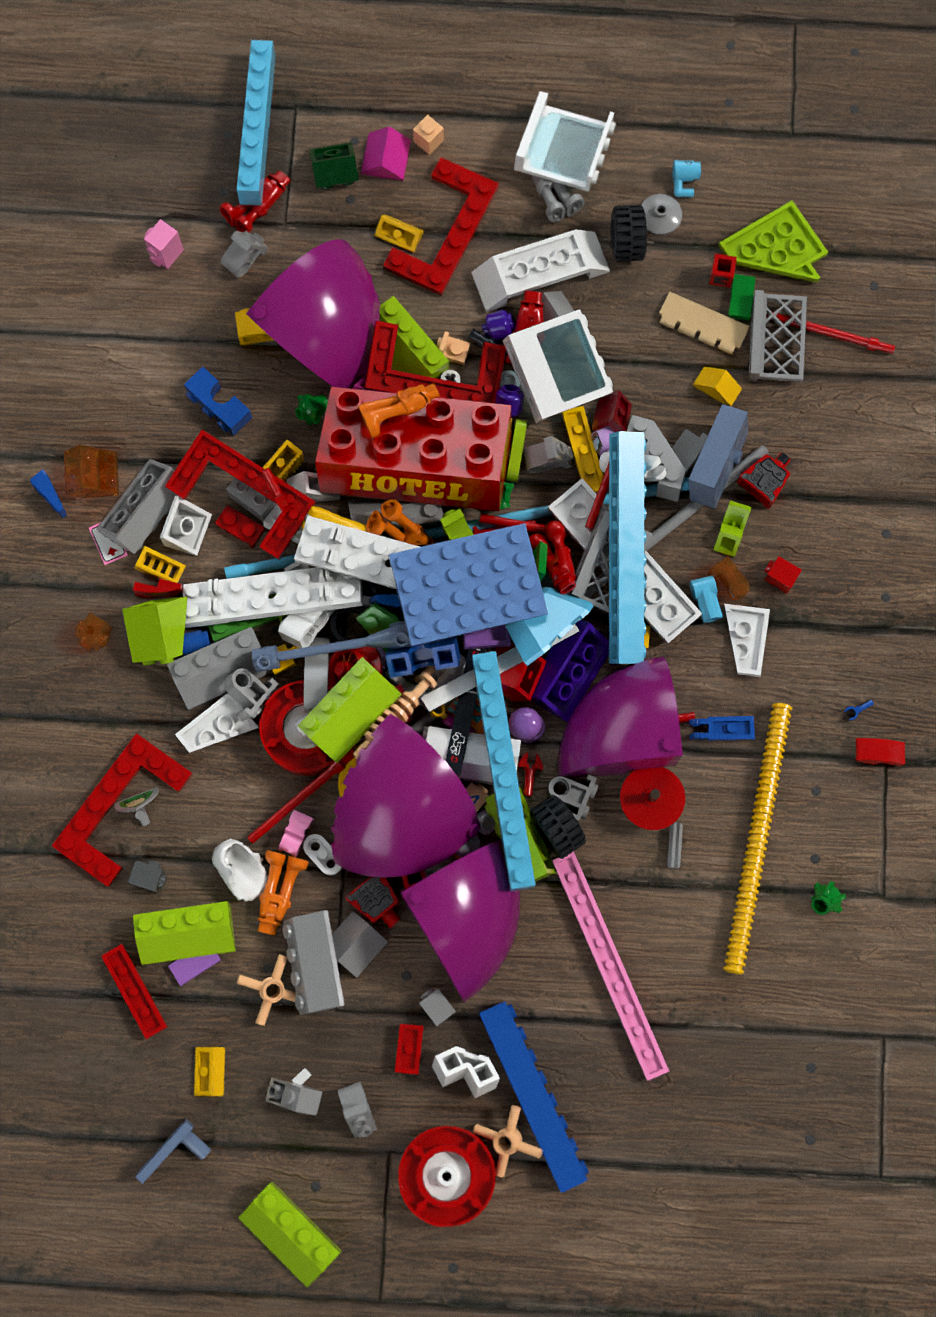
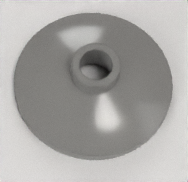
(662, 223)

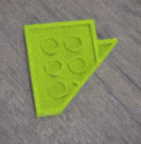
(778, 244)

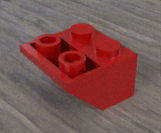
(521, 680)

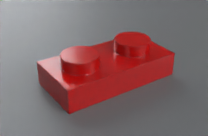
(240, 526)
(409, 1049)

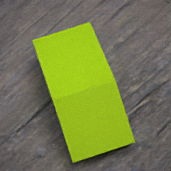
(732, 528)

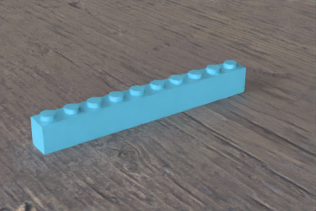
(626, 547)
(503, 771)

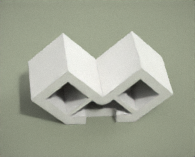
(459, 1064)

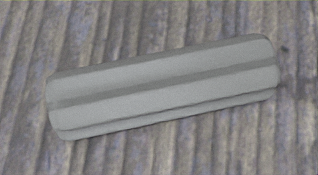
(675, 845)

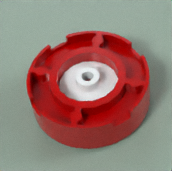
(284, 739)
(451, 1200)

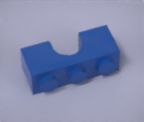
(230, 415)
(408, 659)

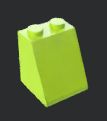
(156, 630)

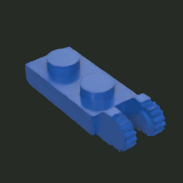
(724, 728)

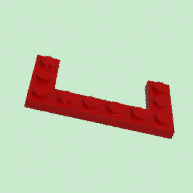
(480, 194)
(383, 379)
(209, 449)
(73, 838)

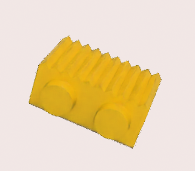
(285, 461)

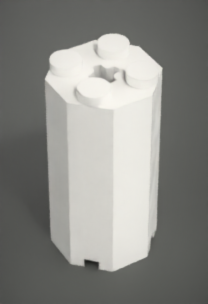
(476, 761)

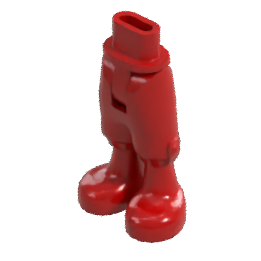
(273, 188)
(529, 314)
(560, 565)

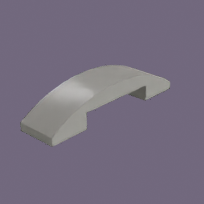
(316, 676)

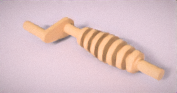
(403, 705)

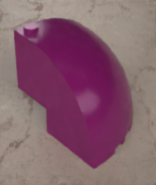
(323, 312)
(623, 724)
(400, 807)
(468, 916)

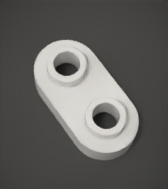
(322, 855)

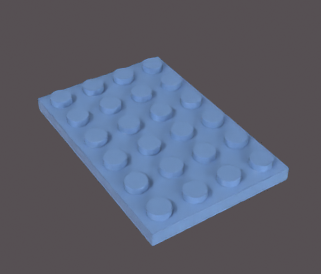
(468, 584)

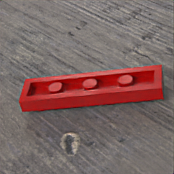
(134, 991)

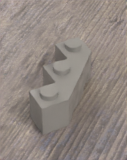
(657, 445)

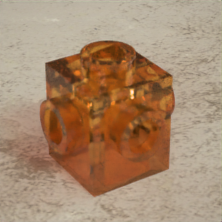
(93, 632)

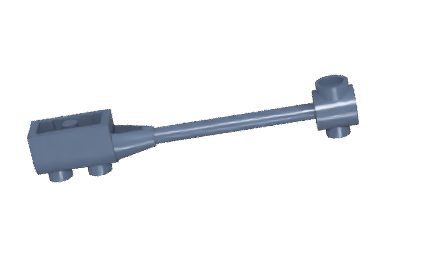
(392, 637)

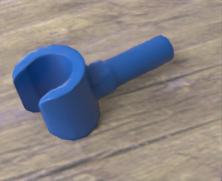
(858, 709)

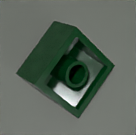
(334, 165)

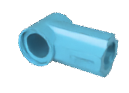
(705, 592)

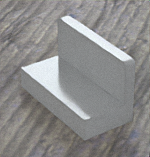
(689, 448)

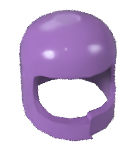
(526, 724)

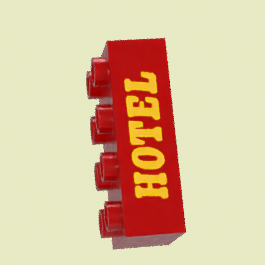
(437, 456)

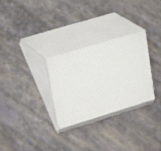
(185, 526)

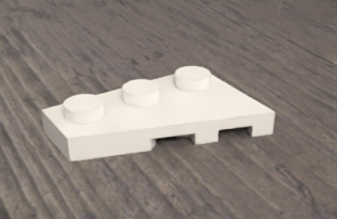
(748, 637)

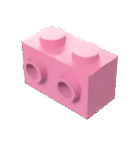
(163, 244)

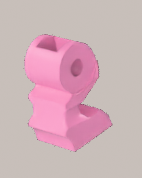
(295, 833)

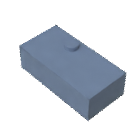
(718, 456)

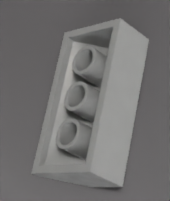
(139, 507)
(423, 514)
(203, 672)
(313, 963)

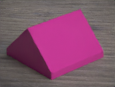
(386, 154)

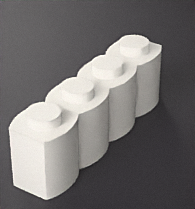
(302, 627)

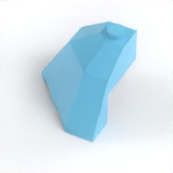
(537, 634)

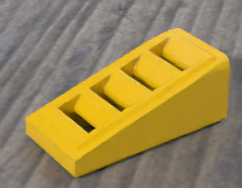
(163, 559)

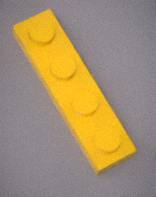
(582, 447)

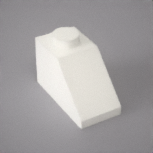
(308, 484)

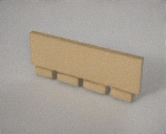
(700, 319)

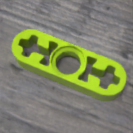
(516, 450)

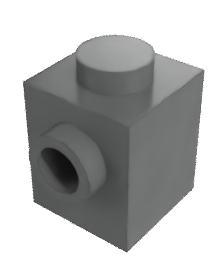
(148, 876)

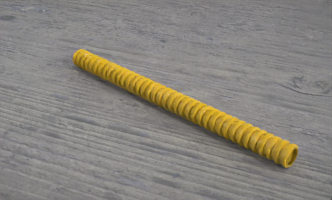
(757, 838)

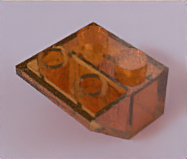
(90, 472)

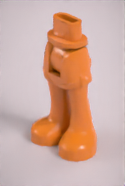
(405, 402)
(392, 510)
(273, 905)

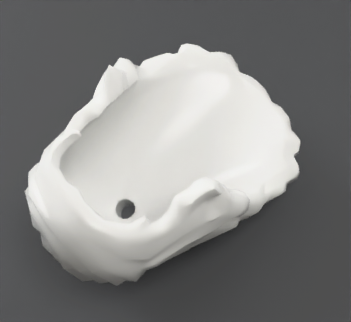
(240, 869)

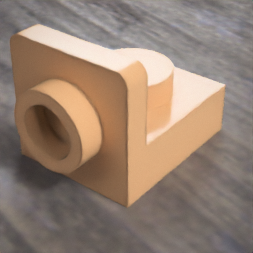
(453, 349)

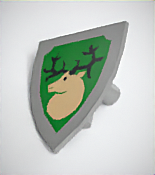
(137, 803)

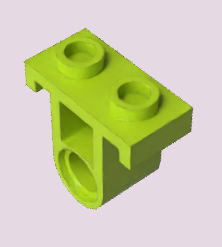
(455, 525)

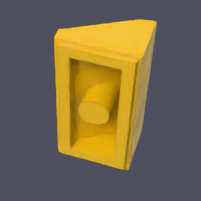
(398, 233)
(209, 1071)

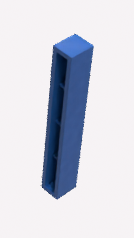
(533, 1097)

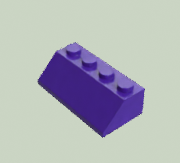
(570, 670)

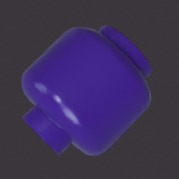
(498, 325)
(513, 396)

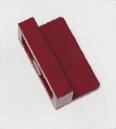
(613, 412)

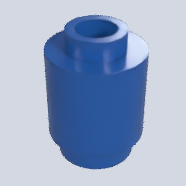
(195, 641)

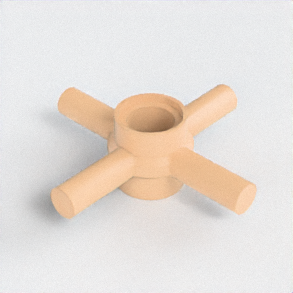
(262, 986)
(513, 1135)

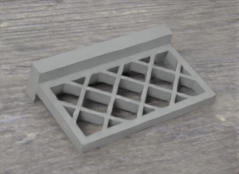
(758, 340)
(589, 561)

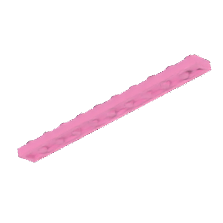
(610, 966)

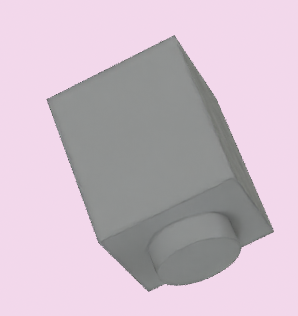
(436, 1006)

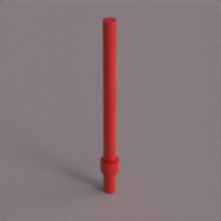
(871, 343)
(301, 796)

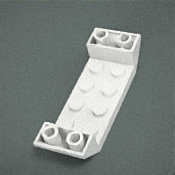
(538, 266)

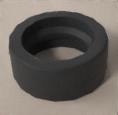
(335, 618)

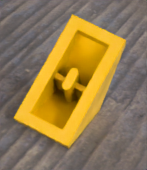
(718, 384)

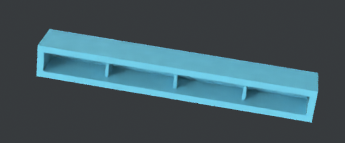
(256, 123)

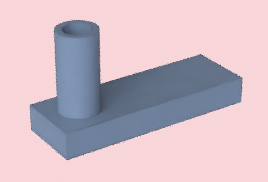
(181, 1134)

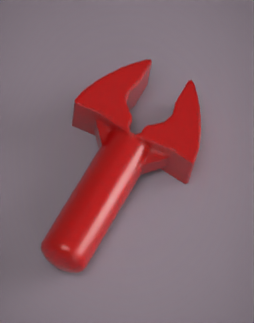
(279, 495)
(529, 773)

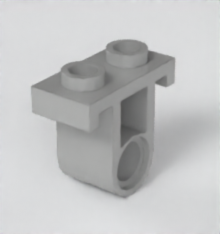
(243, 252)
(547, 455)
(251, 693)
(576, 794)
(357, 1110)

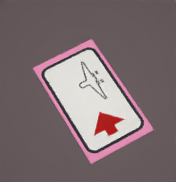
(108, 549)

